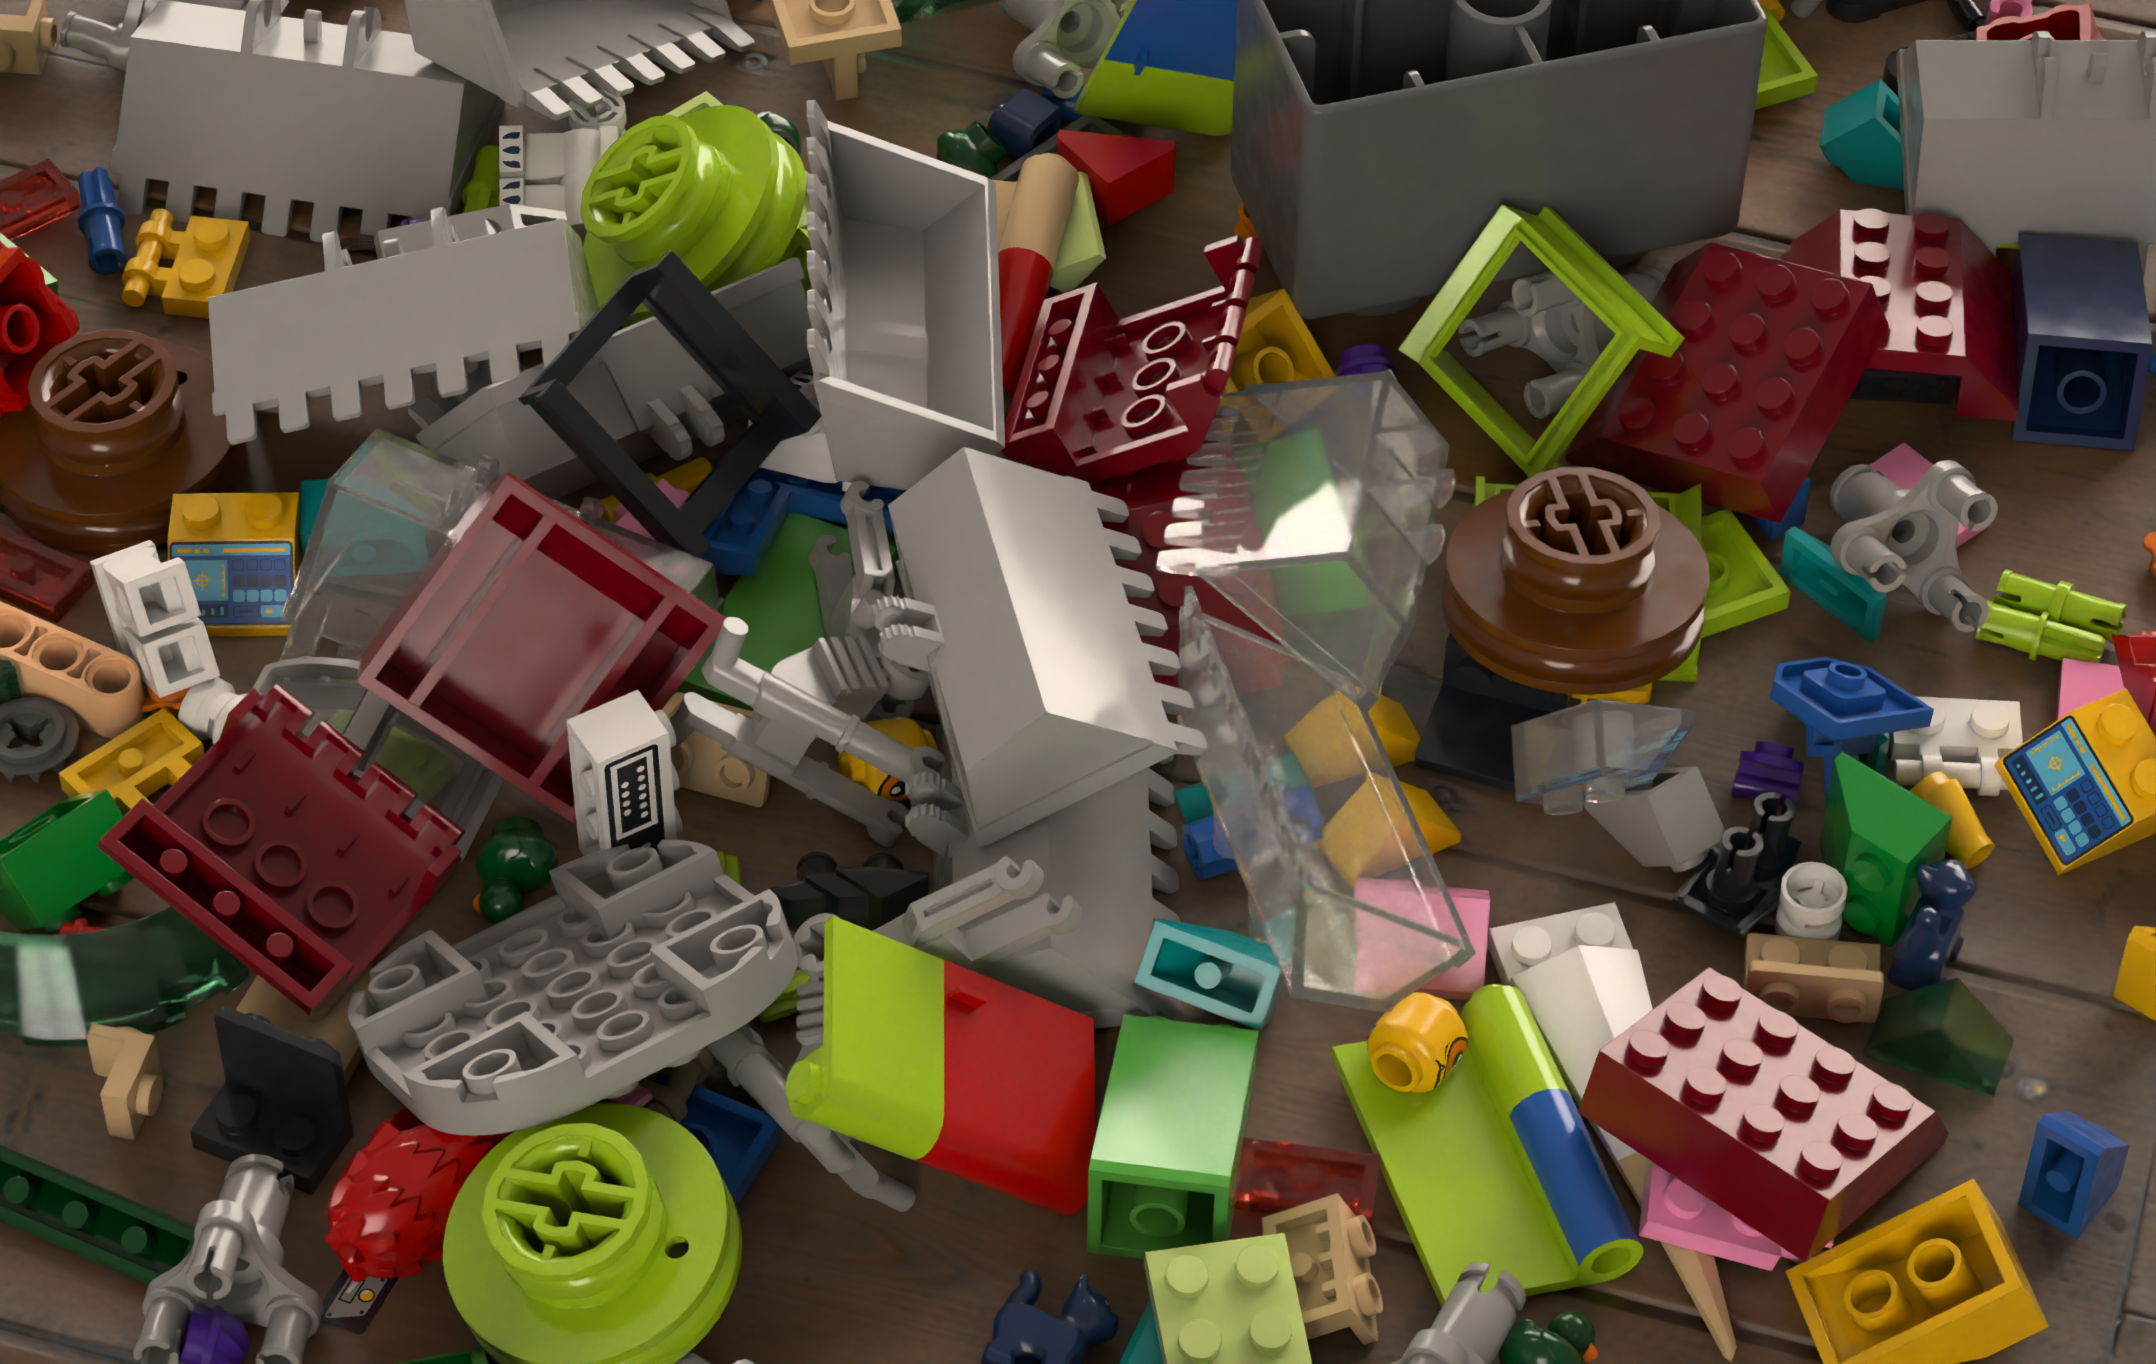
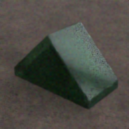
(1943, 1036)

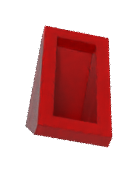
(1121, 170)

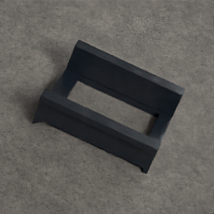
(723, 352)

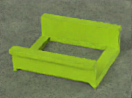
(1589, 278)

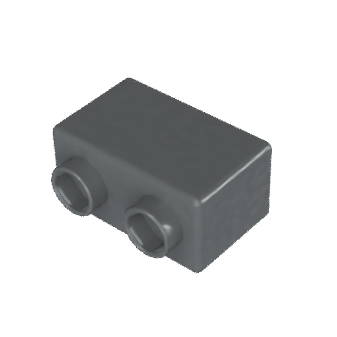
(1401, 126)

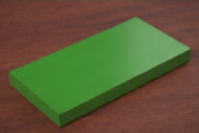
(777, 603)

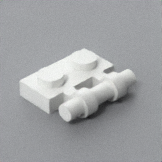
(1961, 742)

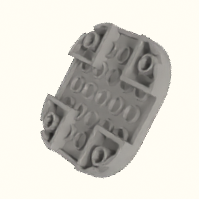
(575, 994)

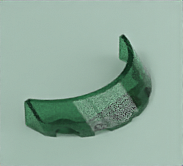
(110, 977)

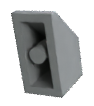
(1664, 820)

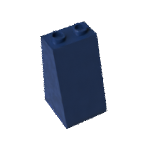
(2079, 341)

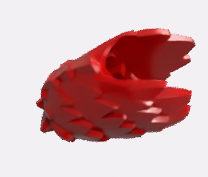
(397, 1196)

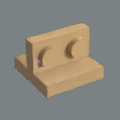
(837, 35)

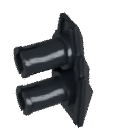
(1744, 877)
(856, 894)

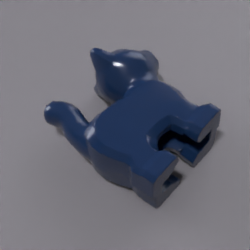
(1934, 926)
(1037, 1337)

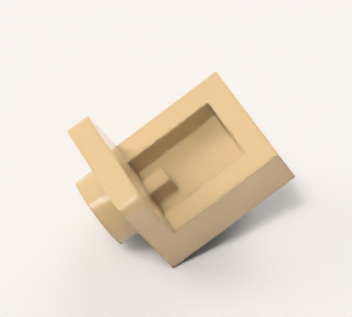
(27, 39)
(133, 1075)

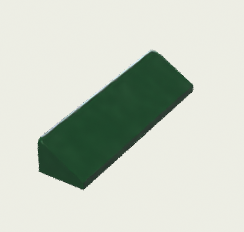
(90, 1218)

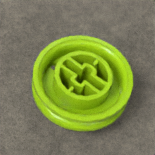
(697, 185)
(579, 1236)

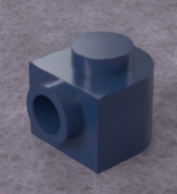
(1024, 123)

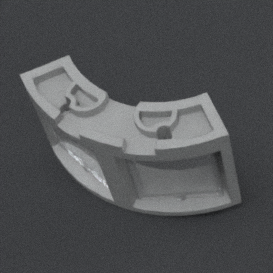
(406, 748)

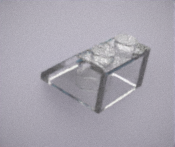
(1593, 752)

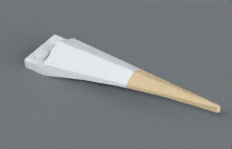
(1584, 993)

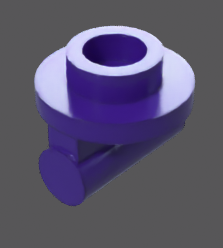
(1768, 770)

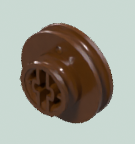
(110, 441)
(1575, 584)

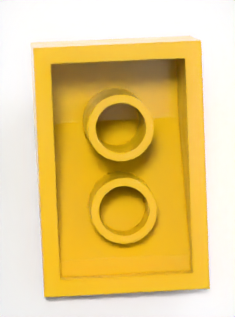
(1920, 1288)

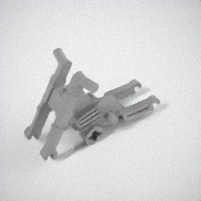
(825, 687)
(927, 926)

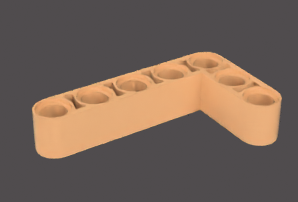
(86, 677)

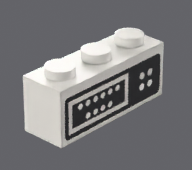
(623, 775)

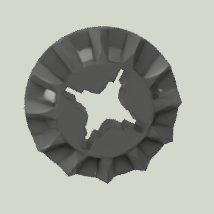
(36, 719)

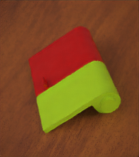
(951, 1070)

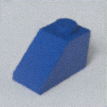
(2071, 1171)

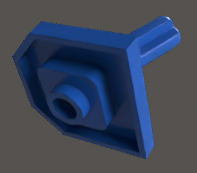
(1844, 707)

